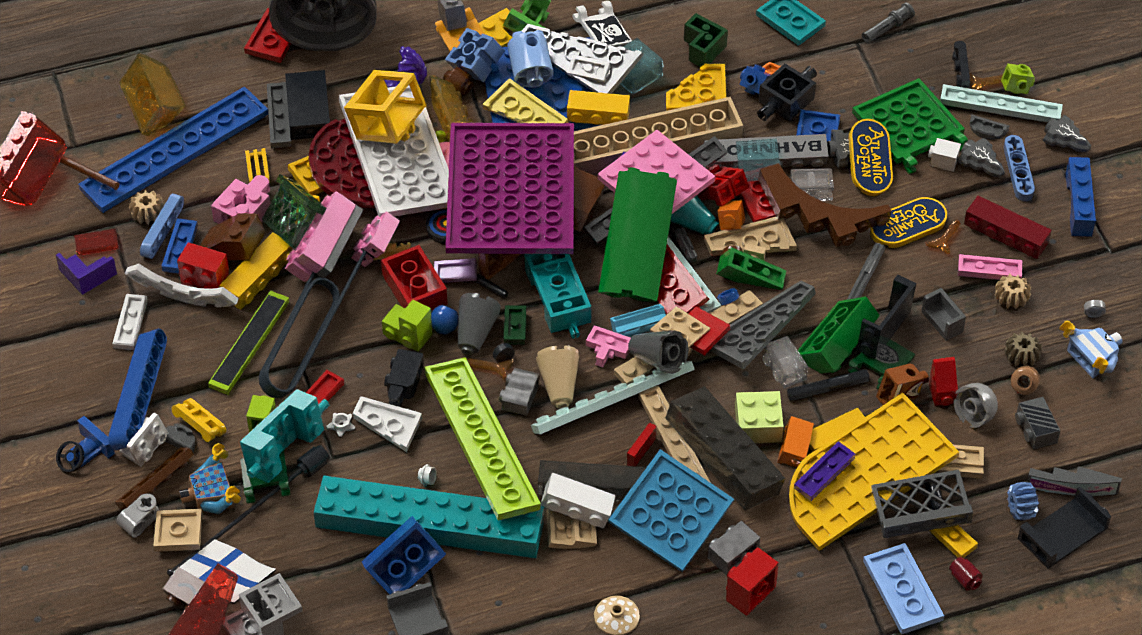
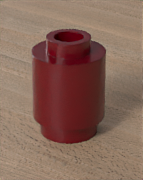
(966, 573)

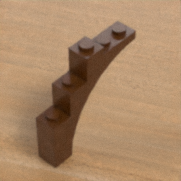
(814, 214)

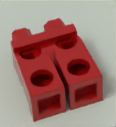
(728, 184)

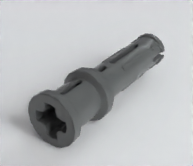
(894, 18)

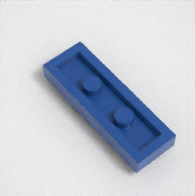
(183, 232)

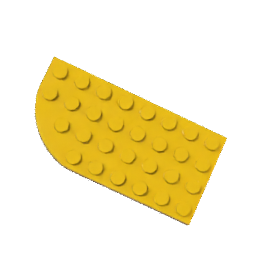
(888, 447)

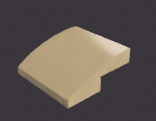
(569, 532)

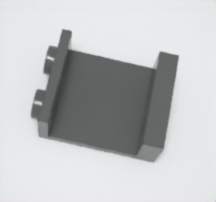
(416, 612)

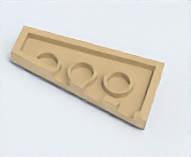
(767, 233)

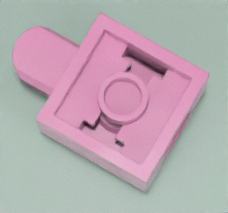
(246, 198)

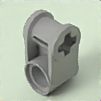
(138, 517)

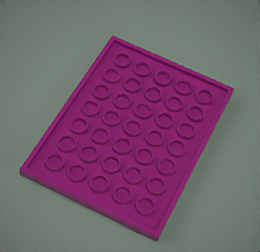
(510, 188)

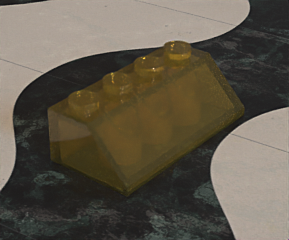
(447, 104)

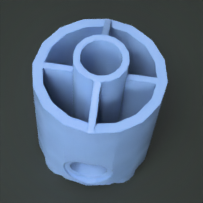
(530, 58)

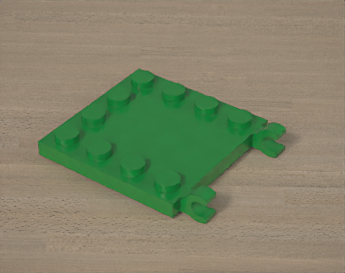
(912, 120)

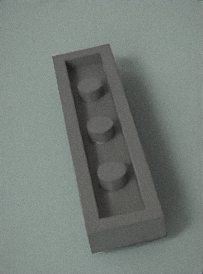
(278, 115)

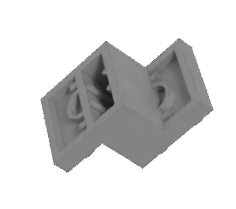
(263, 609)

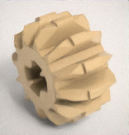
(146, 206)
(1012, 291)

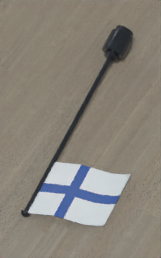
(248, 570)

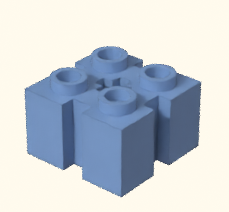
(475, 54)

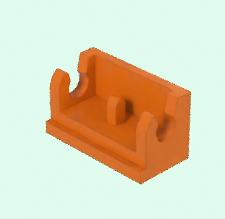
(795, 441)

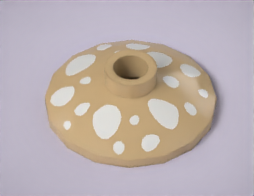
(616, 623)

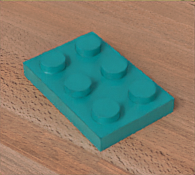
(791, 19)

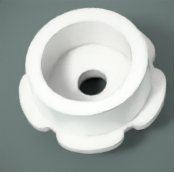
(427, 475)

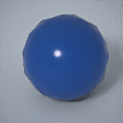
(444, 320)

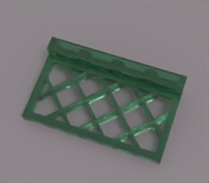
(299, 199)

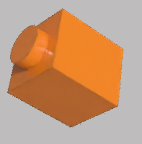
(731, 215)

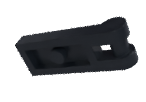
(961, 64)

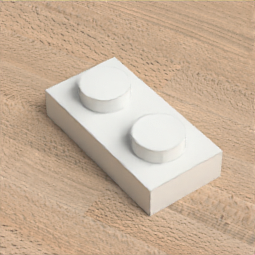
(588, 71)

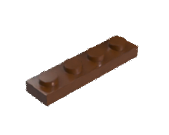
(160, 474)

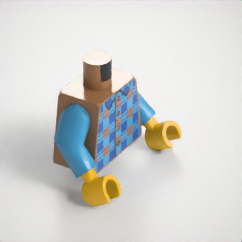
(210, 485)

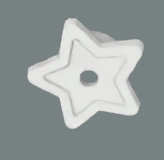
(341, 418)

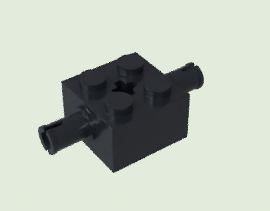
(786, 92)

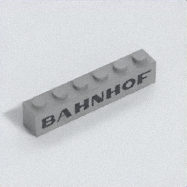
(792, 150)

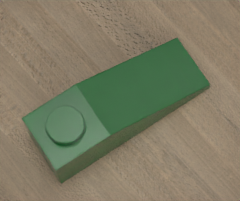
(750, 270)

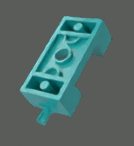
(564, 304)
(294, 418)

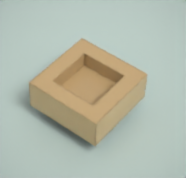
(756, 251)

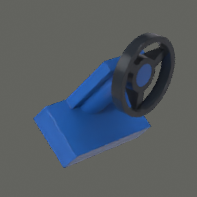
(87, 449)

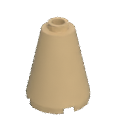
(559, 373)

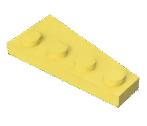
(521, 106)

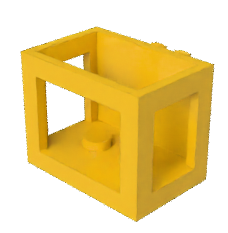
(382, 115)

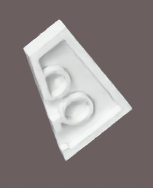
(388, 421)

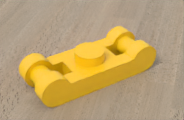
(199, 419)

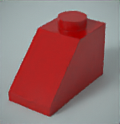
(943, 381)

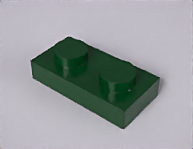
(515, 324)

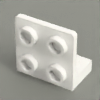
(146, 440)

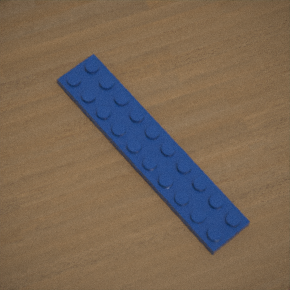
(175, 148)

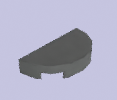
(987, 128)
(180, 436)

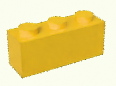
(597, 107)

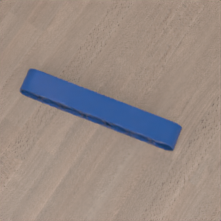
(137, 388)

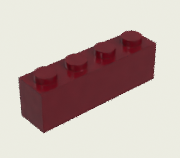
(1007, 227)

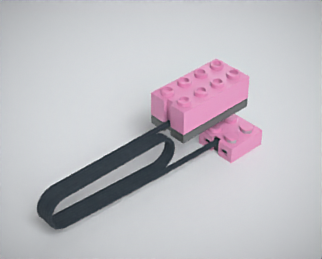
(315, 260)

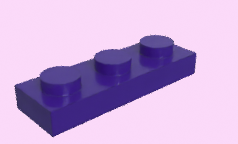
(824, 471)

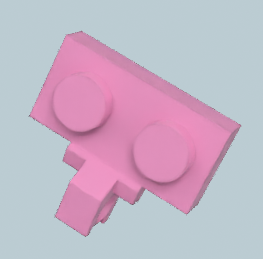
(607, 345)

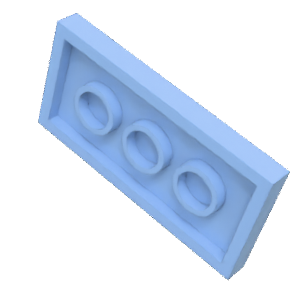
(903, 588)

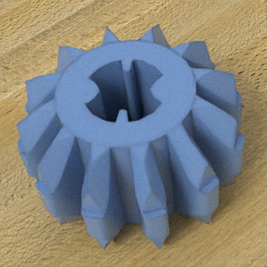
(1022, 501)

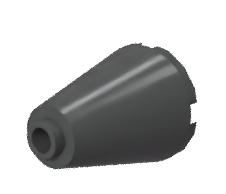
(475, 321)
(660, 349)

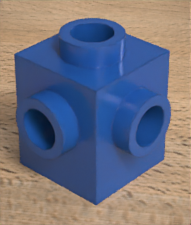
(752, 78)

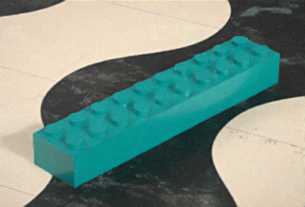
(447, 517)

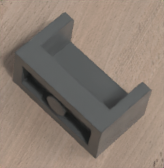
(943, 314)

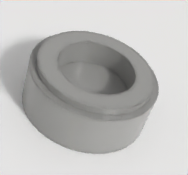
(1094, 308)

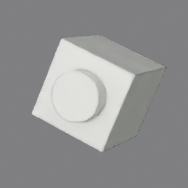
(944, 154)

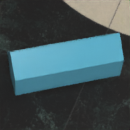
(637, 321)

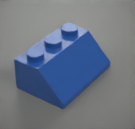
(403, 557)

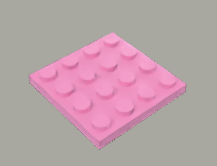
(660, 154)

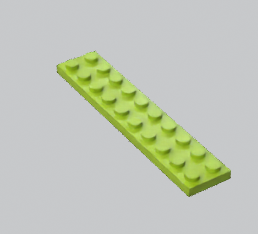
(482, 439)

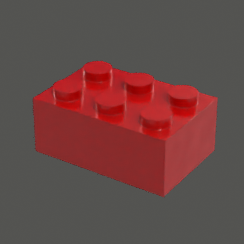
(414, 278)

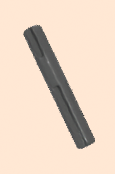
(867, 271)

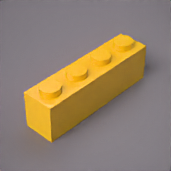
(255, 274)

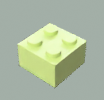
(760, 415)

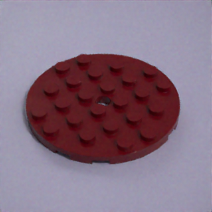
(337, 165)

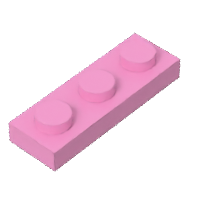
(988, 267)

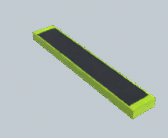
(248, 342)

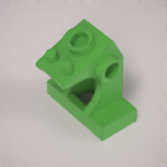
(533, 13)

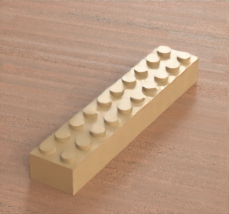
(684, 126)

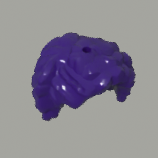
(410, 63)

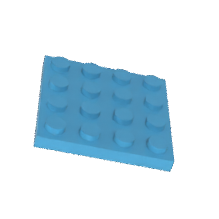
(671, 510)

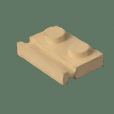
(969, 462)

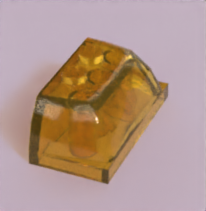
(151, 93)

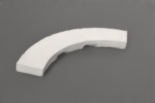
(198, 296)

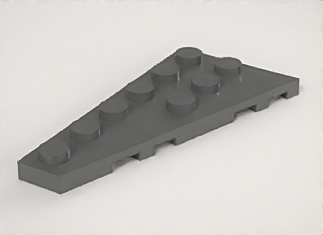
(757, 328)

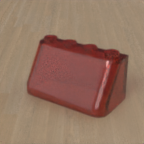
(28, 159)

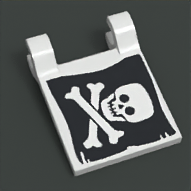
(604, 26)

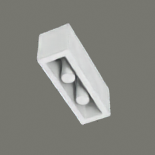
(577, 500)

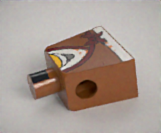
(900, 380)

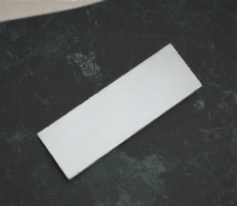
(130, 322)

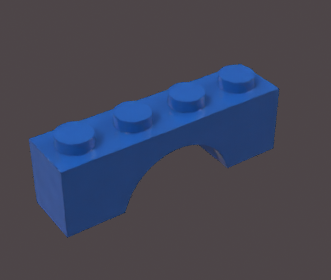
(1082, 200)

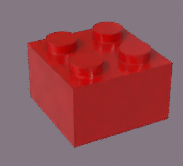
(202, 267)
(751, 581)

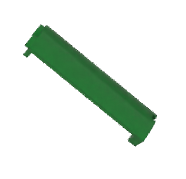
(637, 235)

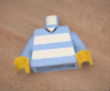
(1092, 348)

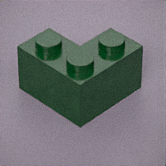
(704, 39)

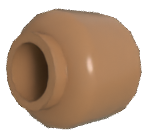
(1018, 383)

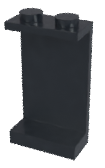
(307, 103)
(875, 337)
(1065, 529)

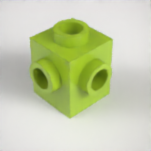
(1017, 78)

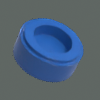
(728, 296)

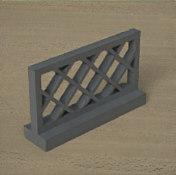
(929, 518)

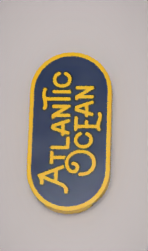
(870, 157)
(911, 222)

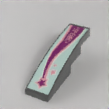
(1067, 482)

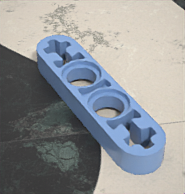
(1022, 167)
(162, 226)

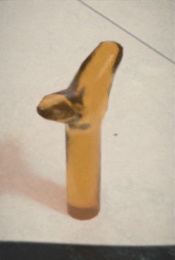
(980, 82)
(941, 242)
(500, 367)

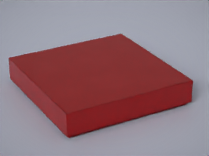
(717, 330)

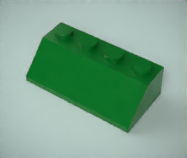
(837, 335)

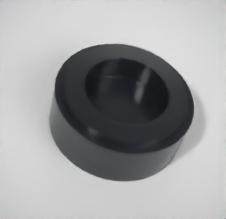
(503, 352)

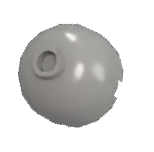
(975, 404)

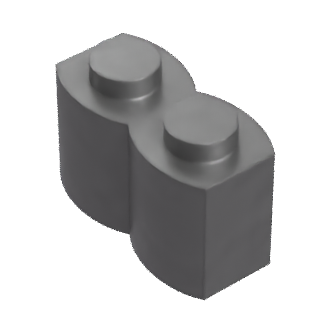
(519, 391)

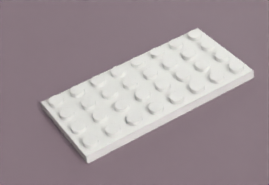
(406, 174)

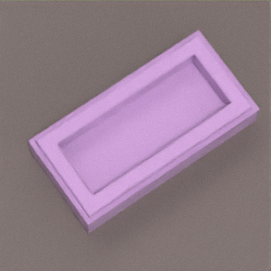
(456, 270)

